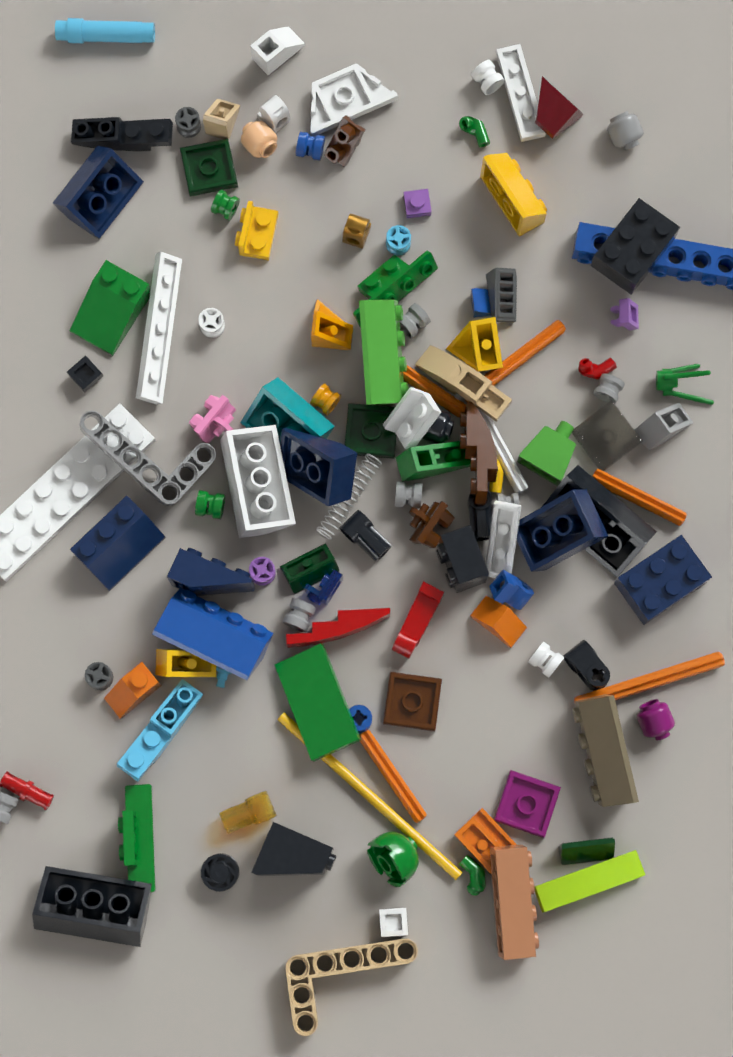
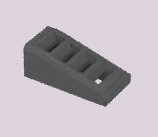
(509, 284)

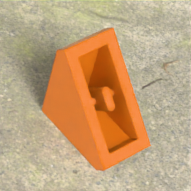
(499, 620)

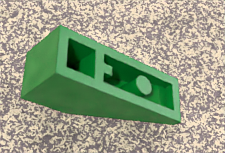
(431, 460)

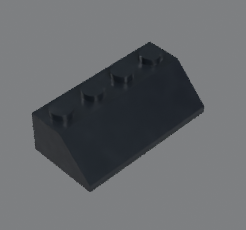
(624, 527)
(92, 906)

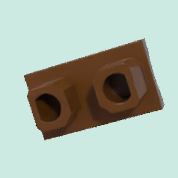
(344, 141)
(436, 515)

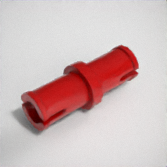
(26, 790)

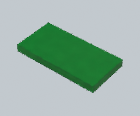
(317, 702)

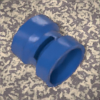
(310, 146)

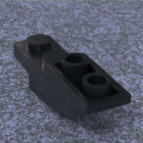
(122, 135)

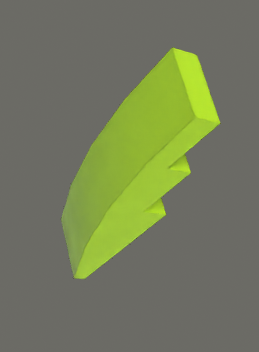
(589, 881)

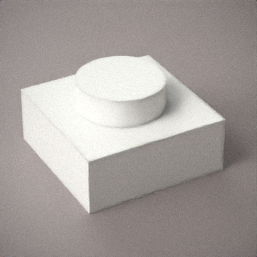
(393, 922)

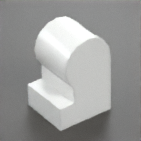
(273, 112)

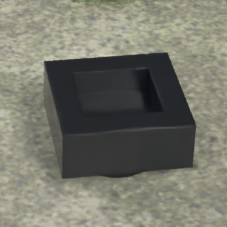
(85, 373)

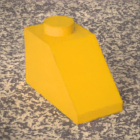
(182, 664)

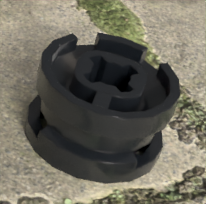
(220, 872)

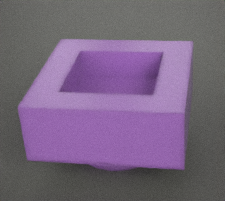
(417, 203)

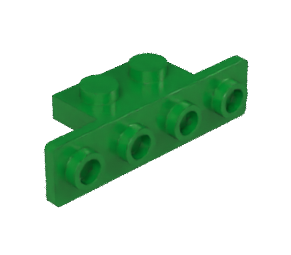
(396, 279)
(138, 834)

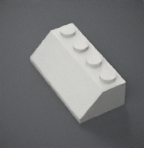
(257, 480)

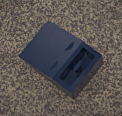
(205, 576)

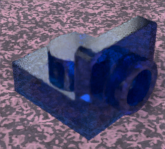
(329, 586)

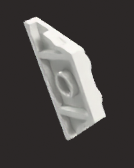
(346, 93)

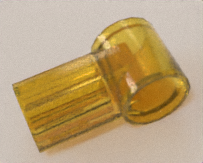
(253, 811)

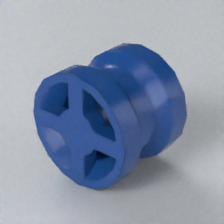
(362, 723)

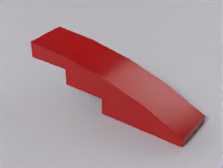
(348, 623)

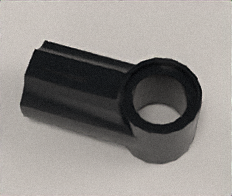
(480, 517)
(361, 531)

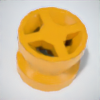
(325, 399)

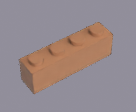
(513, 902)

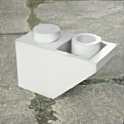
(275, 48)

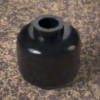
(440, 429)

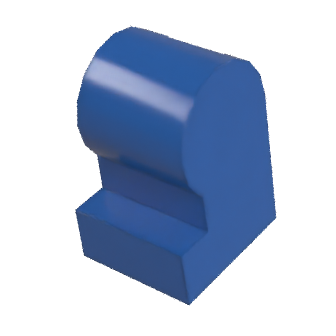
(513, 592)

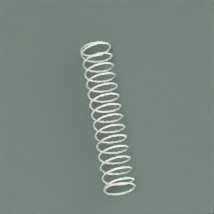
(353, 499)

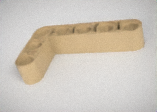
(339, 967)

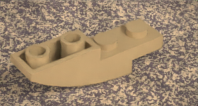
(465, 381)

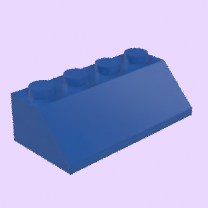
(213, 633)

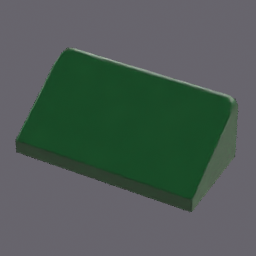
(309, 568)
(587, 851)

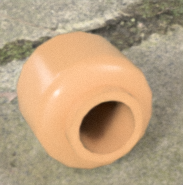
(259, 139)

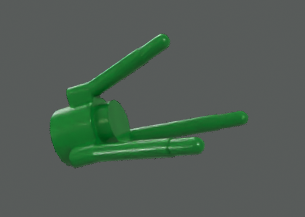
(668, 379)

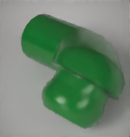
(476, 128)
(477, 875)

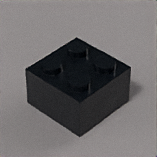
(462, 558)

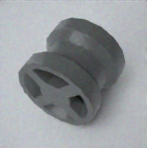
(187, 116)
(94, 674)

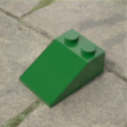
(110, 307)

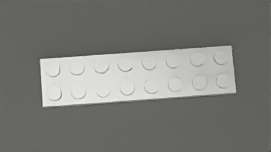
(64, 492)

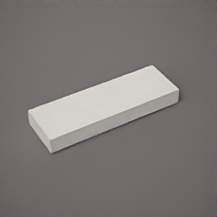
(502, 537)

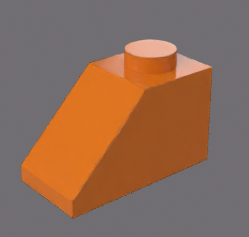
(132, 690)

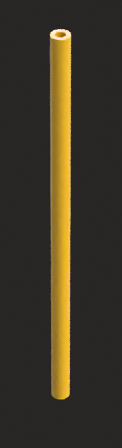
(379, 804)

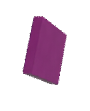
(527, 804)

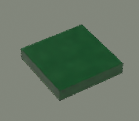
(209, 167)
(366, 431)

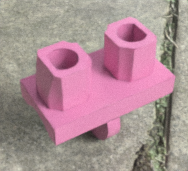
(216, 419)

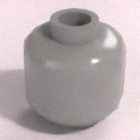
(625, 130)

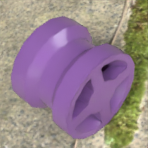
(263, 566)

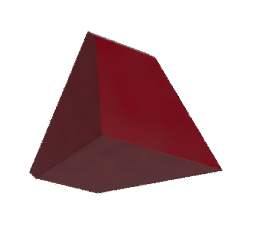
(555, 110)

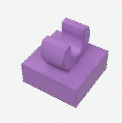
(627, 314)

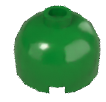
(394, 856)

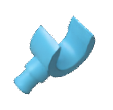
(222, 677)

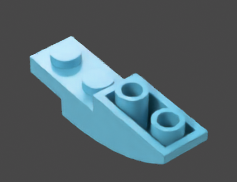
(160, 730)

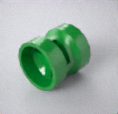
(215, 506)

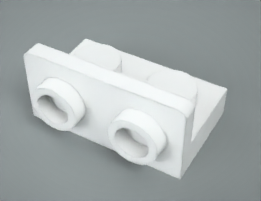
(412, 417)

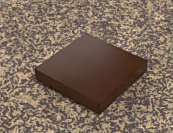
(412, 701)

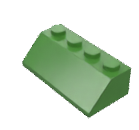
(383, 351)

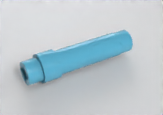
(80, 31)

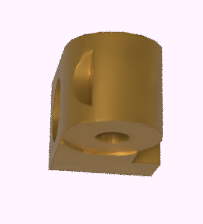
(356, 228)

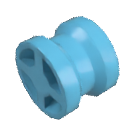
(398, 234)

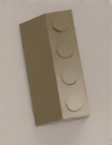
(605, 751)

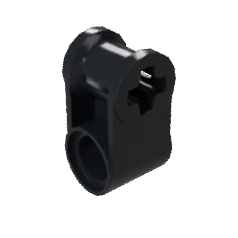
(585, 662)

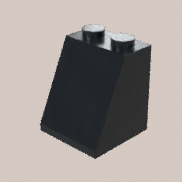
(292, 854)

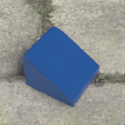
(480, 302)

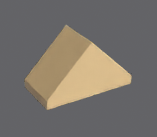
(220, 118)

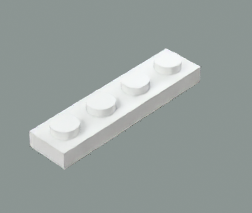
(520, 91)

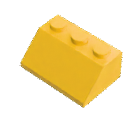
(512, 192)

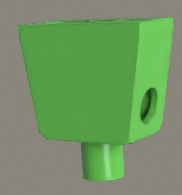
(549, 452)

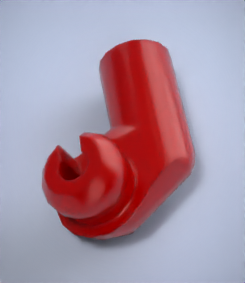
(595, 371)

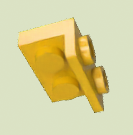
(257, 231)

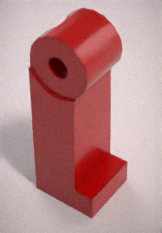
(418, 619)

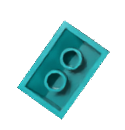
(283, 407)

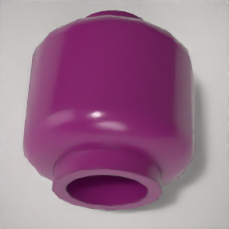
(655, 719)

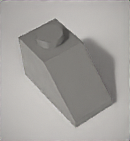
(663, 426)

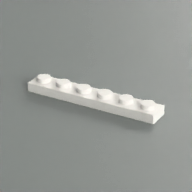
(158, 328)

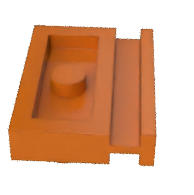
(481, 834)

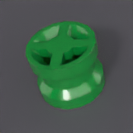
(225, 205)

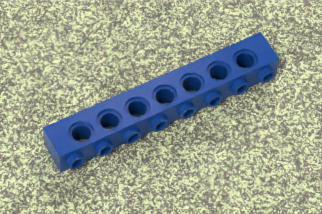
(683, 250)

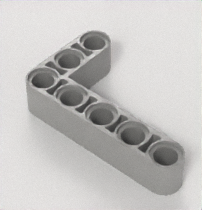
(144, 463)

